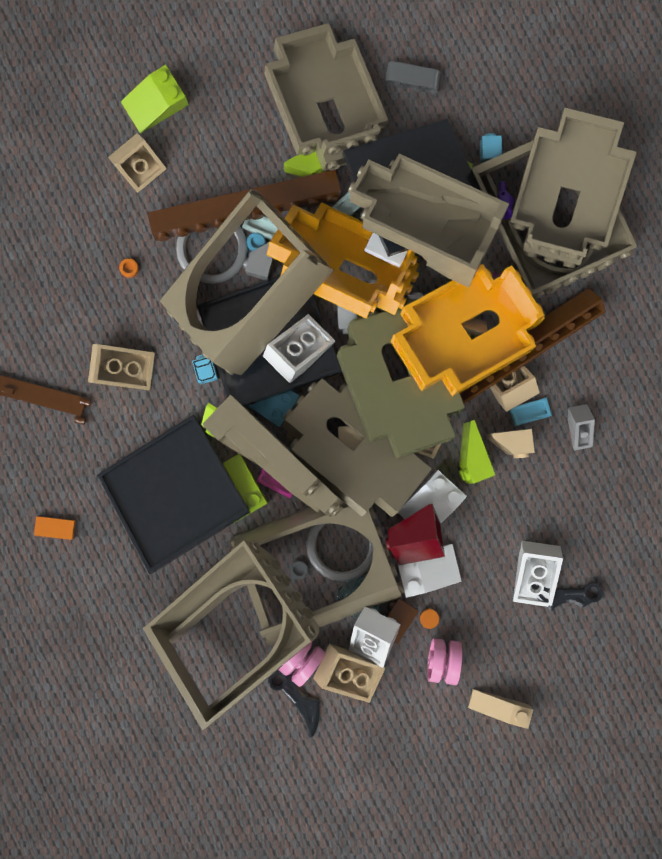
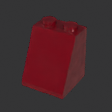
(417, 537)

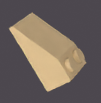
(121, 367)
(348, 674)

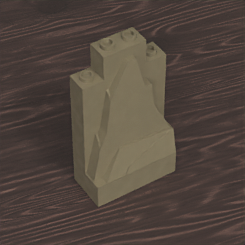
(428, 214)
(252, 439)

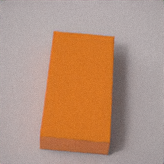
(54, 527)

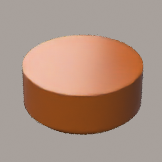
(129, 268)
(429, 618)

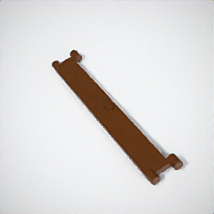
(44, 397)

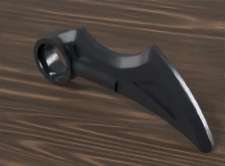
(571, 595)
(306, 705)

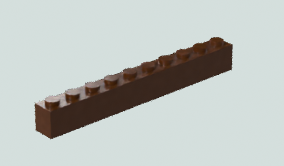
(212, 212)
(551, 331)

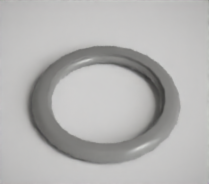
(221, 277)
(327, 572)

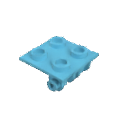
(276, 406)

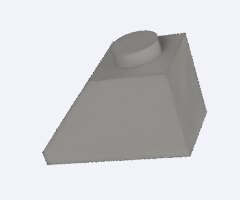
(259, 263)
(344, 318)
(581, 426)

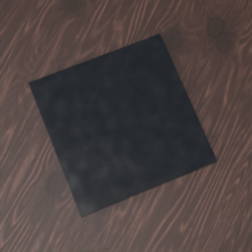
(429, 145)
(261, 378)
(173, 494)

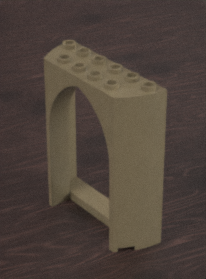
(534, 273)
(243, 342)
(241, 567)
(375, 590)

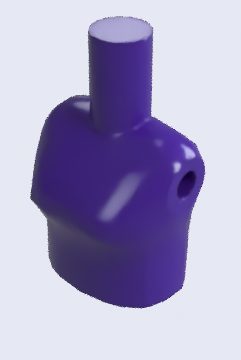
(506, 197)

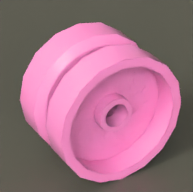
(444, 661)
(304, 663)

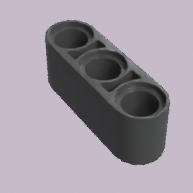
(412, 76)

